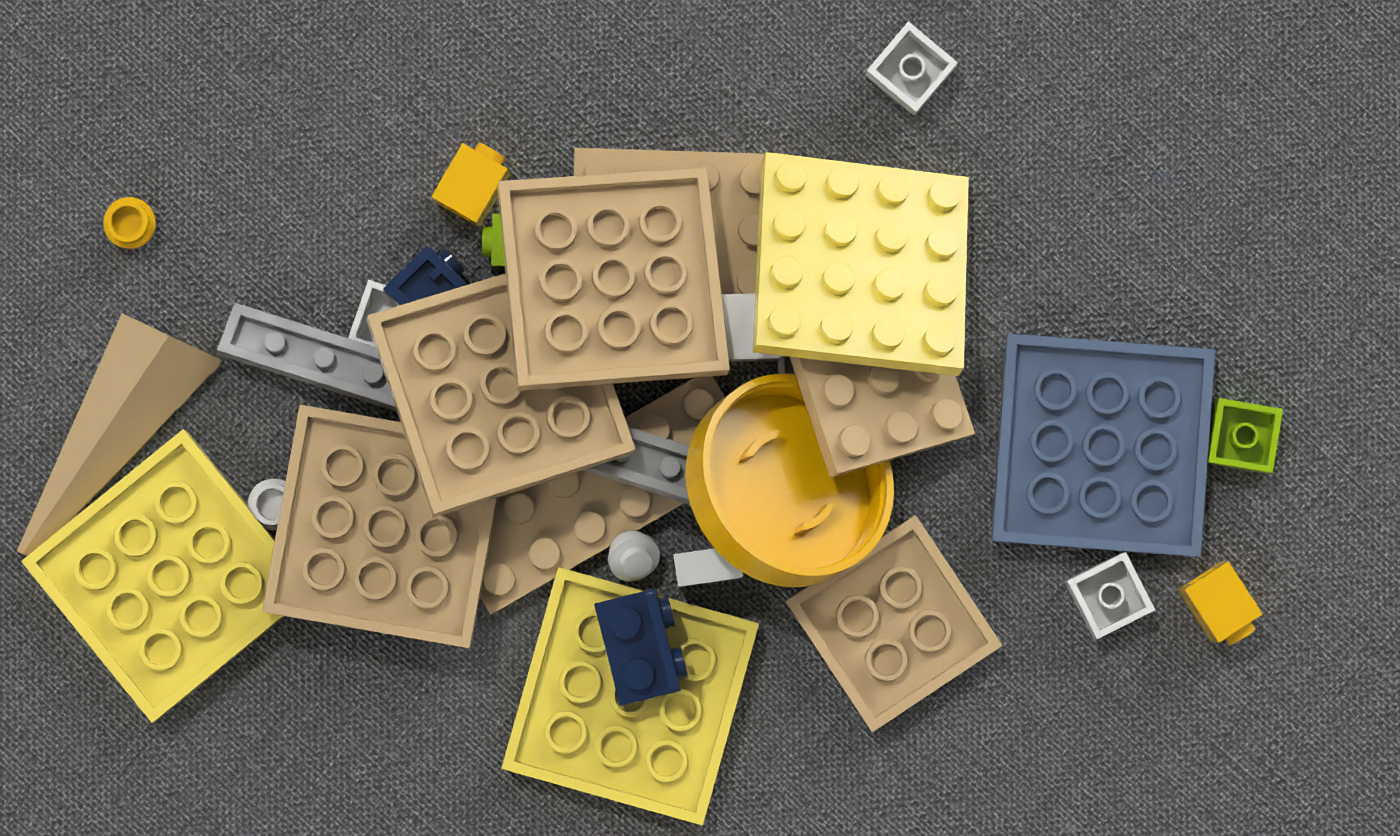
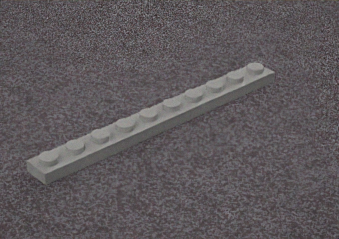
(357, 372)

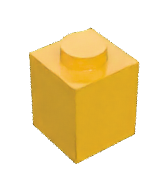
(471, 183)
(1221, 604)

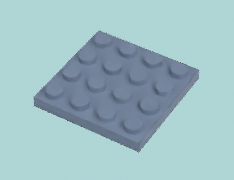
(1103, 445)

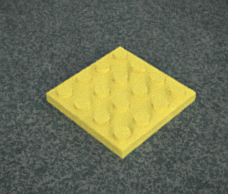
(861, 264)
(162, 575)
(642, 753)

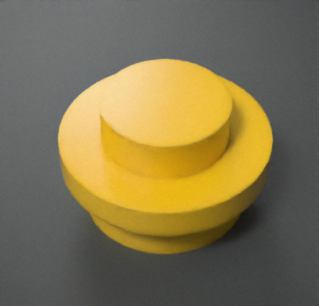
(129, 223)

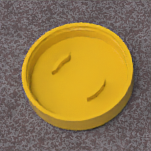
(768, 494)

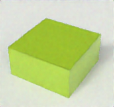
(1244, 435)

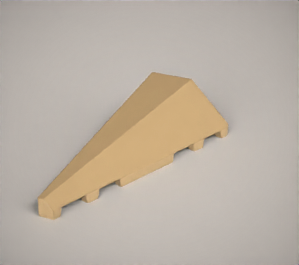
(130, 397)

